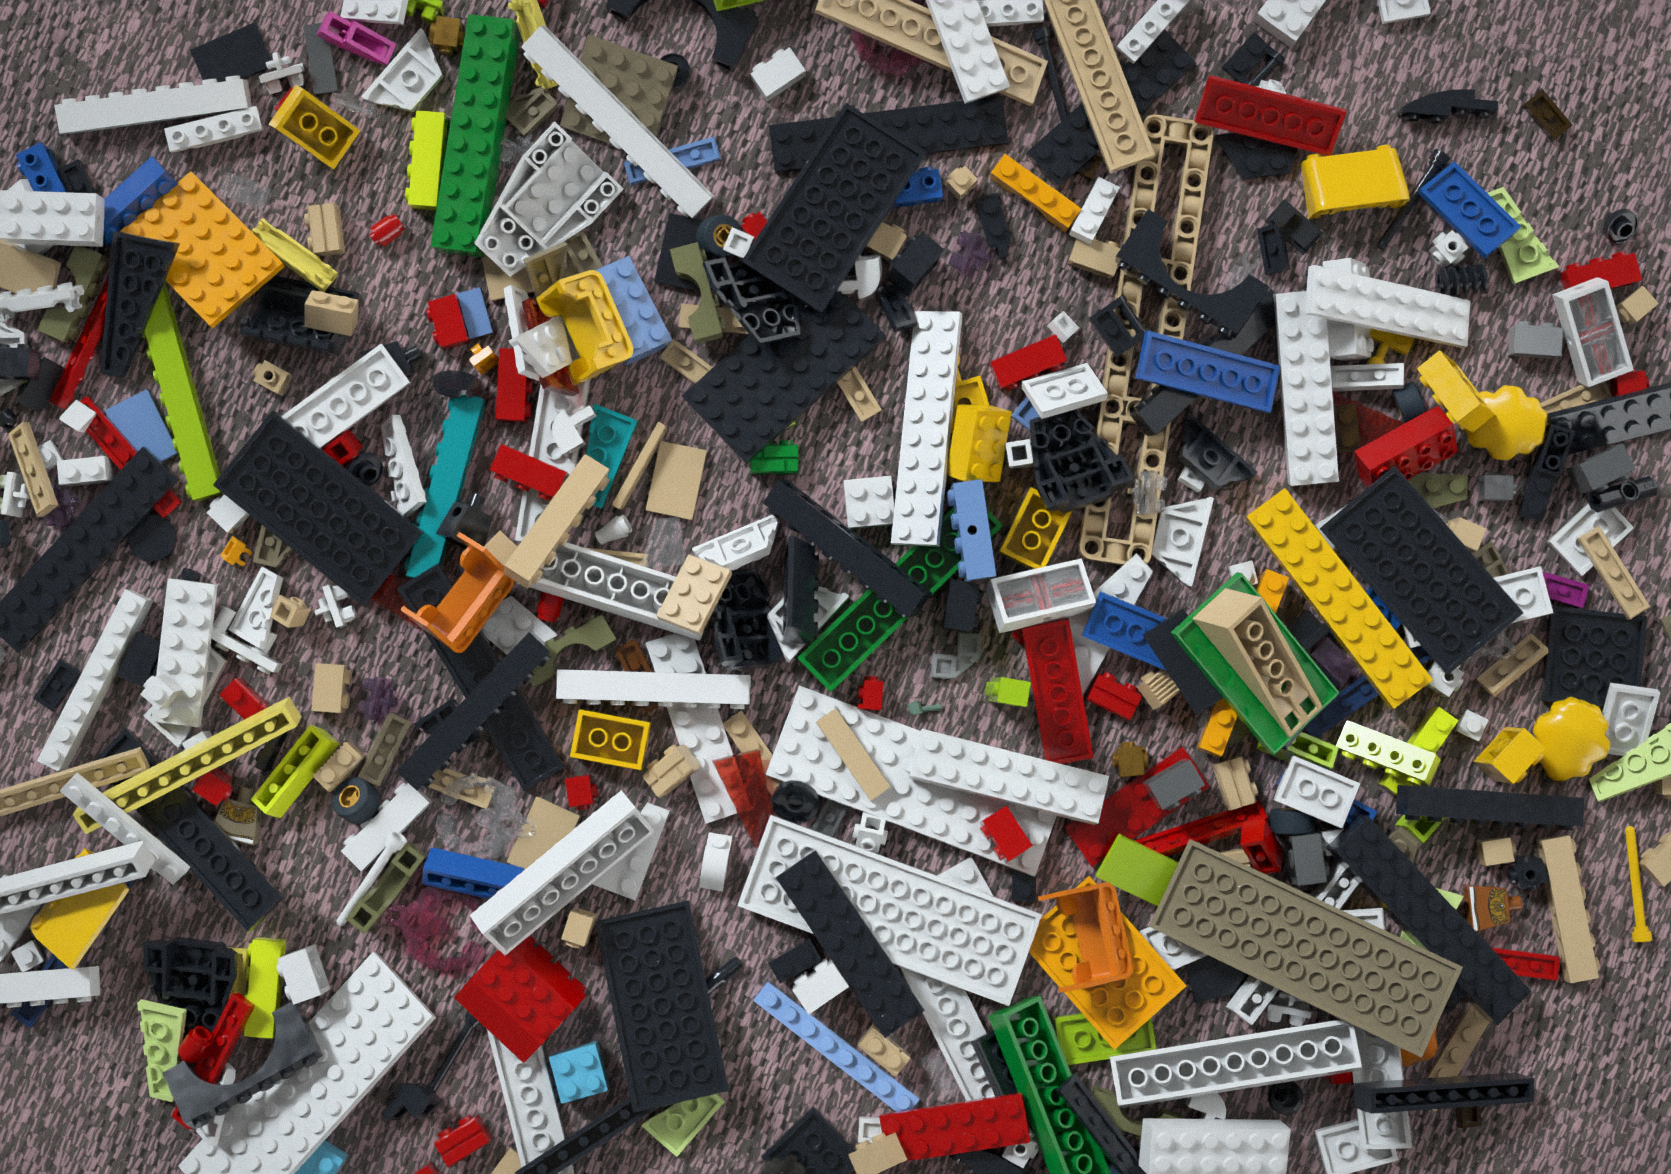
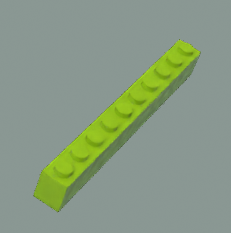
(181, 401)

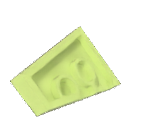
(682, 1121)

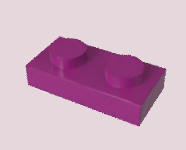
(1566, 590)

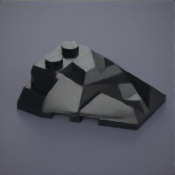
(756, 302)
(1074, 463)
(742, 625)
(191, 977)

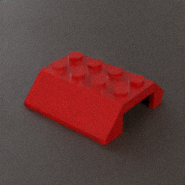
(521, 997)

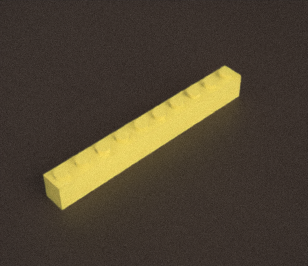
(198, 760)

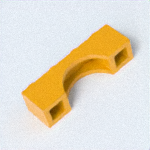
(1025, 184)

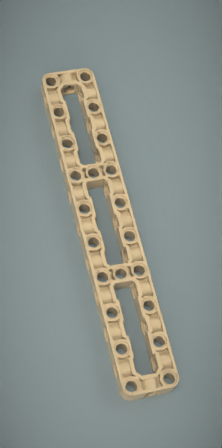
(1116, 378)

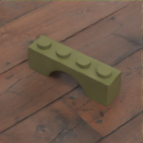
(87, 269)
(704, 321)
(595, 634)
(388, 887)
(1108, 1101)

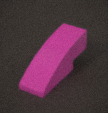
(355, 38)

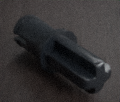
(723, 974)

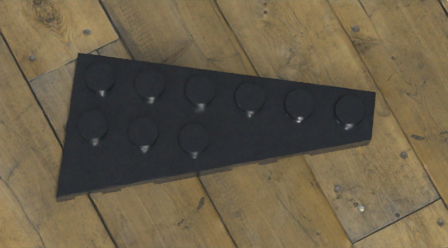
(134, 284)

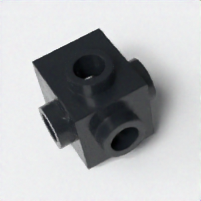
(1527, 873)

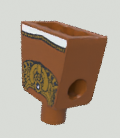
(1488, 906)

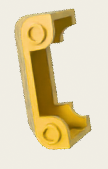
(1353, 181)
(591, 323)

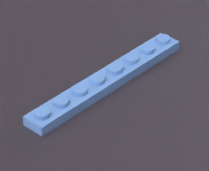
(835, 1048)

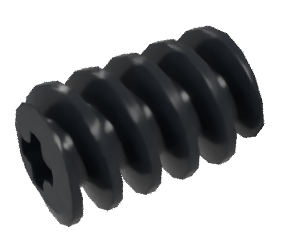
(1461, 278)

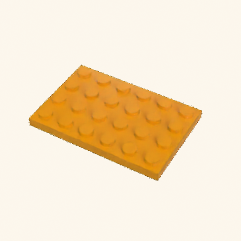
(217, 254)
(1112, 1007)

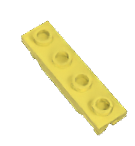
(528, 21)
(295, 256)

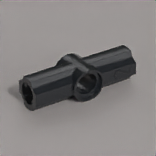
(1623, 494)

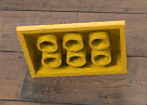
(74, 922)

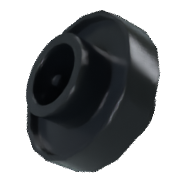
(683, 71)
(1620, 226)
(367, 468)
(1285, 1097)

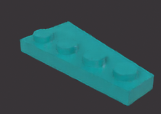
(608, 443)

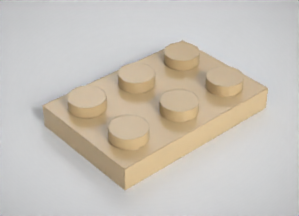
(694, 594)

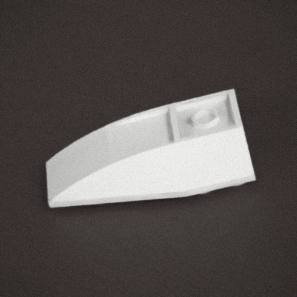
(545, 201)

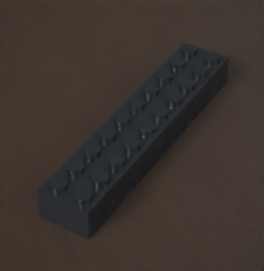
(1427, 917)

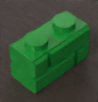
(776, 460)

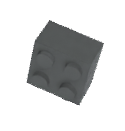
(1602, 468)
(1174, 784)
(1306, 858)

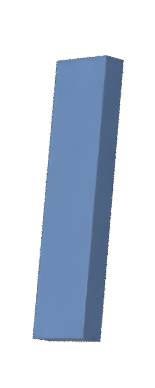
(690, 155)

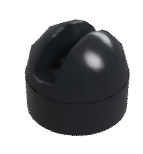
(7, 419)

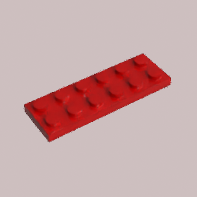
(1269, 115)
(1057, 691)
(1125, 813)
(959, 1126)

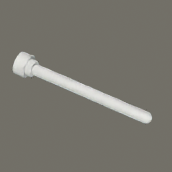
(394, 842)

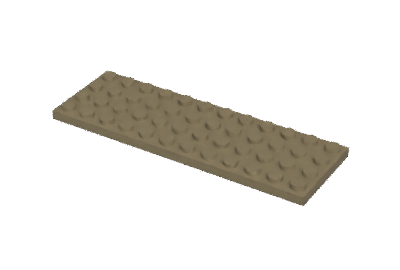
(1306, 947)

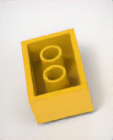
(314, 127)
(1455, 392)
(978, 443)
(1033, 532)
(610, 739)
(1510, 755)

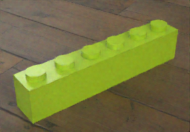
(1008, 691)

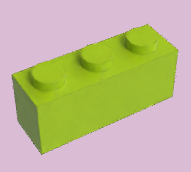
(1308, 749)

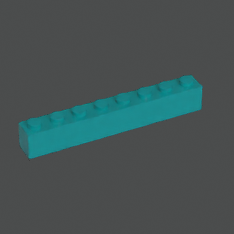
(447, 480)

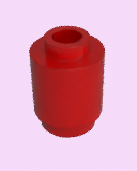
(386, 230)
(549, 607)
(195, 1044)

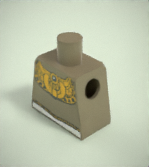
(240, 817)

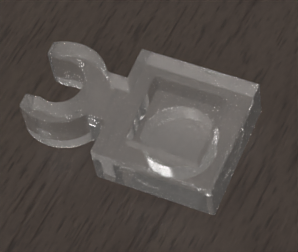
(1239, 273)

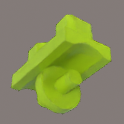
(430, 8)

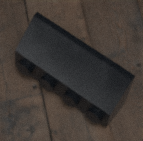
(799, 590)

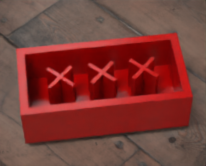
(1409, 447)

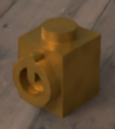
(447, 35)
(1130, 759)

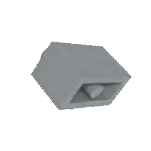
(1535, 341)

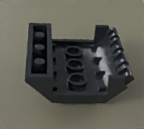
(282, 318)

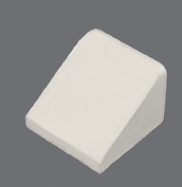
(78, 416)

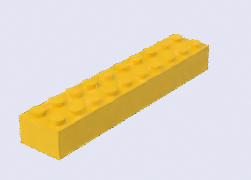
(1338, 599)

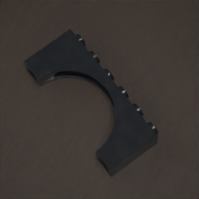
(732, 26)
(1225, 310)
(293, 1049)

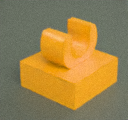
(483, 359)
(233, 550)

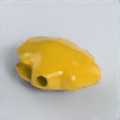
(1514, 428)
(1572, 737)

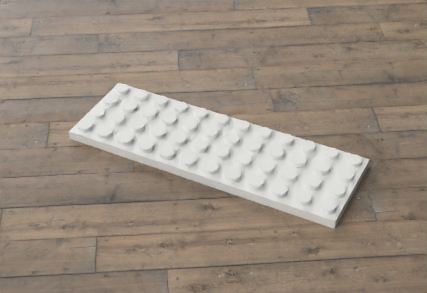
(916, 805)
(912, 913)
(360, 1038)

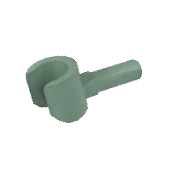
(916, 708)

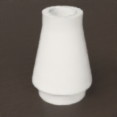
(614, 529)

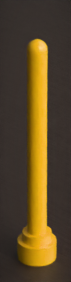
(1641, 931)

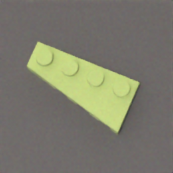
(1523, 252)
(1637, 768)
(163, 1034)

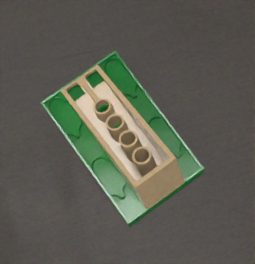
(1255, 663)

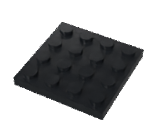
(1591, 652)

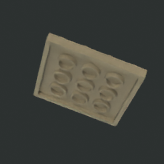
(633, 77)

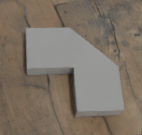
(967, 653)

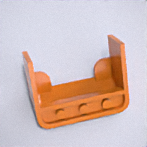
(469, 601)
(1098, 932)

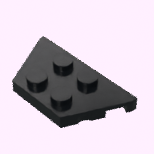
(1256, 156)
(1210, 457)

